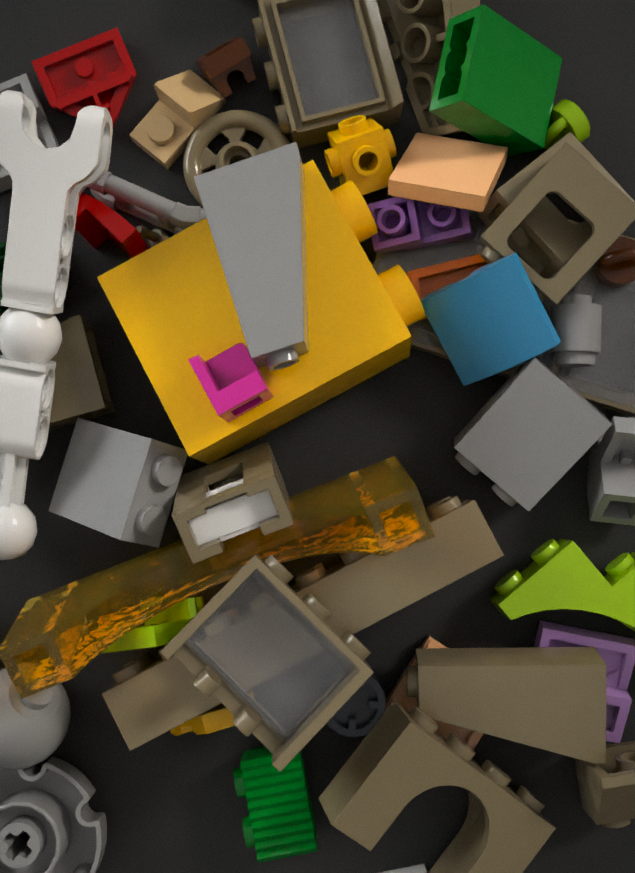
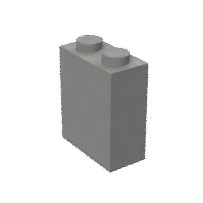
(529, 434)
(118, 482)

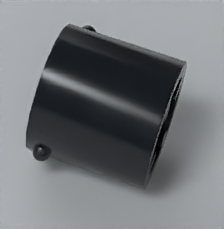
(361, 710)

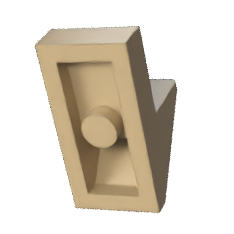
(181, 109)

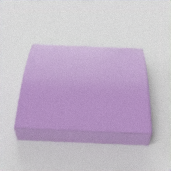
(619, 657)

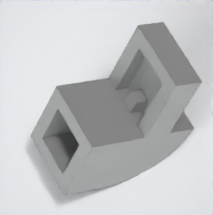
(613, 474)

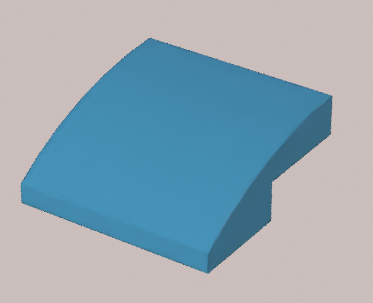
(490, 320)

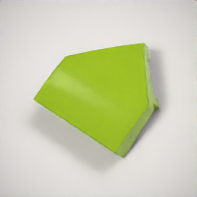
(160, 628)

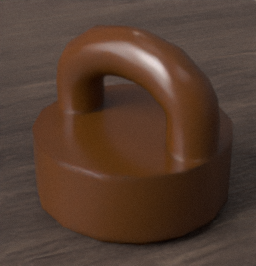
(617, 264)

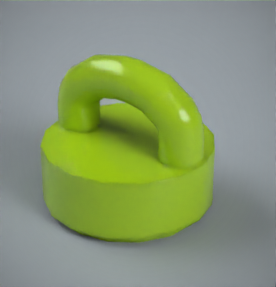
(566, 118)

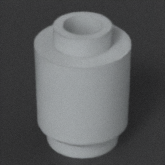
(579, 329)

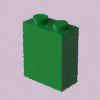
(495, 81)

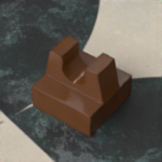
(222, 60)

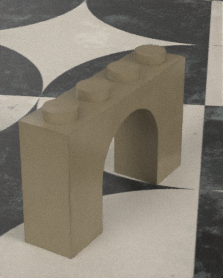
(408, 757)

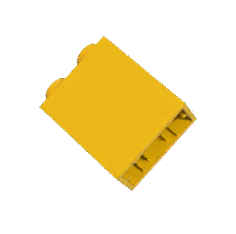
(180, 306)

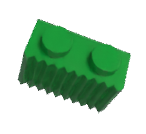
(278, 806)

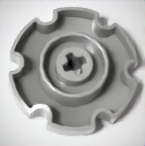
(56, 814)

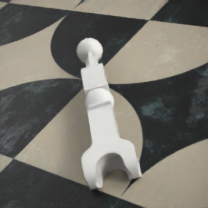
(35, 287)

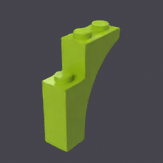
(568, 580)

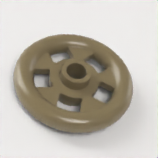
(232, 126)

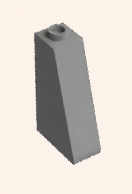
(261, 244)

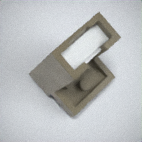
(230, 500)

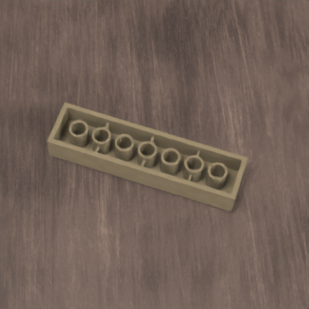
(358, 591)

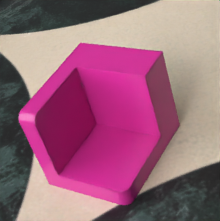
(232, 382)

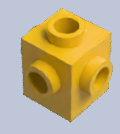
(361, 153)

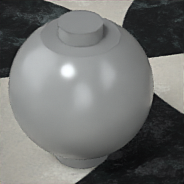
(31, 725)

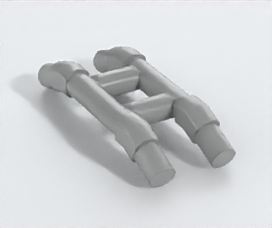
(145, 204)

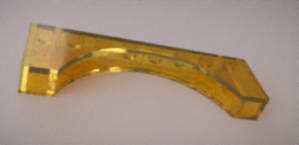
(68, 627)

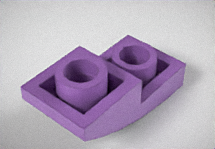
(417, 224)

